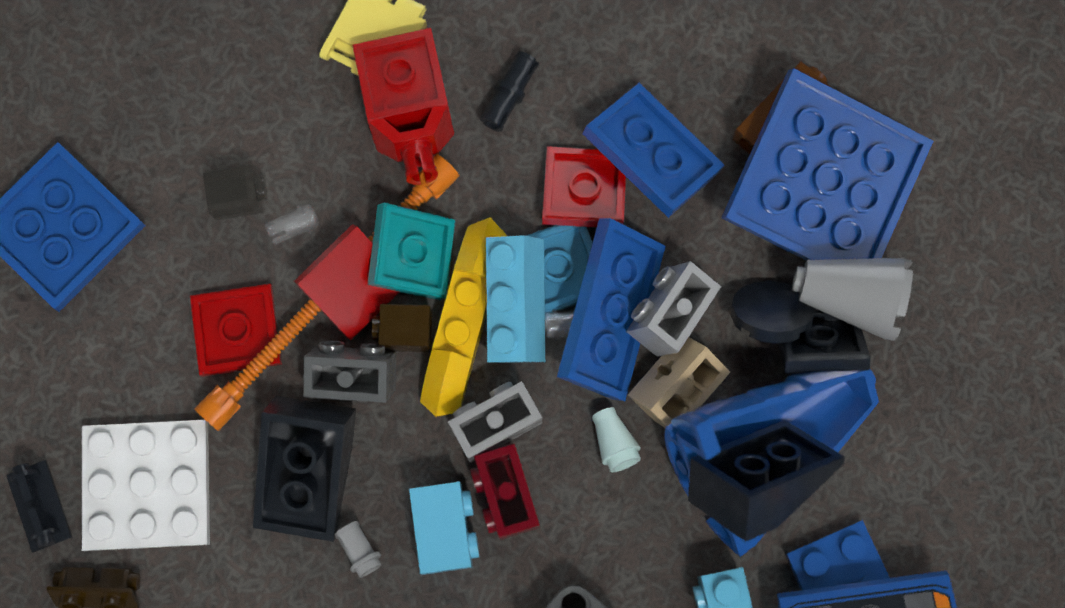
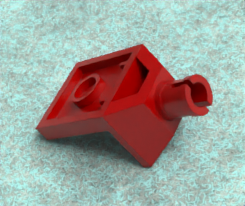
(405, 100)

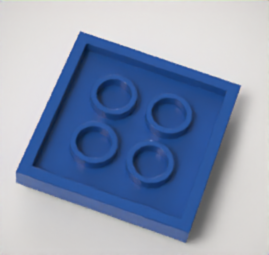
(62, 227)

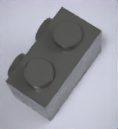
(350, 372)

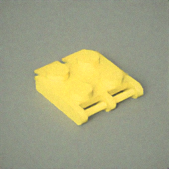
(370, 21)

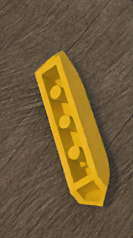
(459, 324)

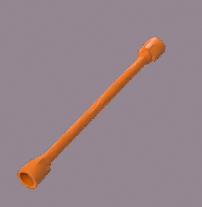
(222, 403)

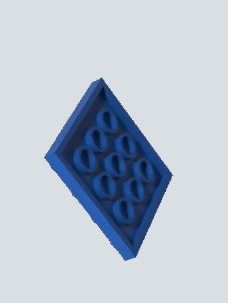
(826, 174)

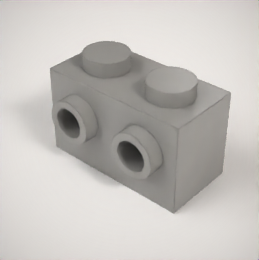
(673, 308)
(496, 420)

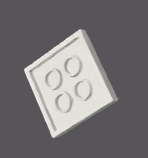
(145, 485)

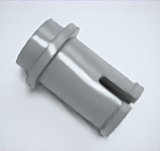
(358, 549)

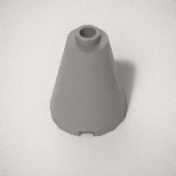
(858, 291)

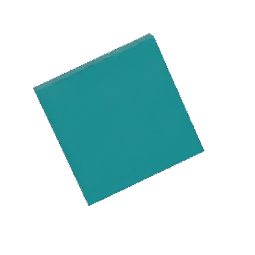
(411, 251)

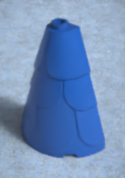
(819, 403)

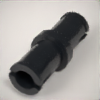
(509, 91)

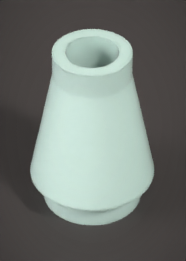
(615, 442)

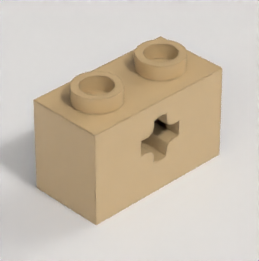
(679, 382)

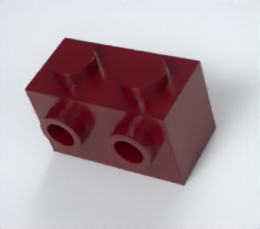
(507, 492)

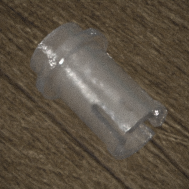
(292, 224)
(558, 324)

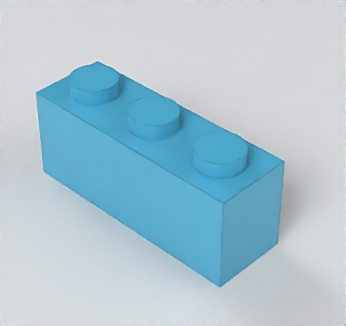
(515, 299)

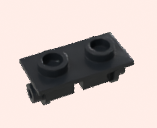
(38, 505)

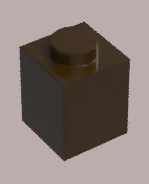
(403, 327)

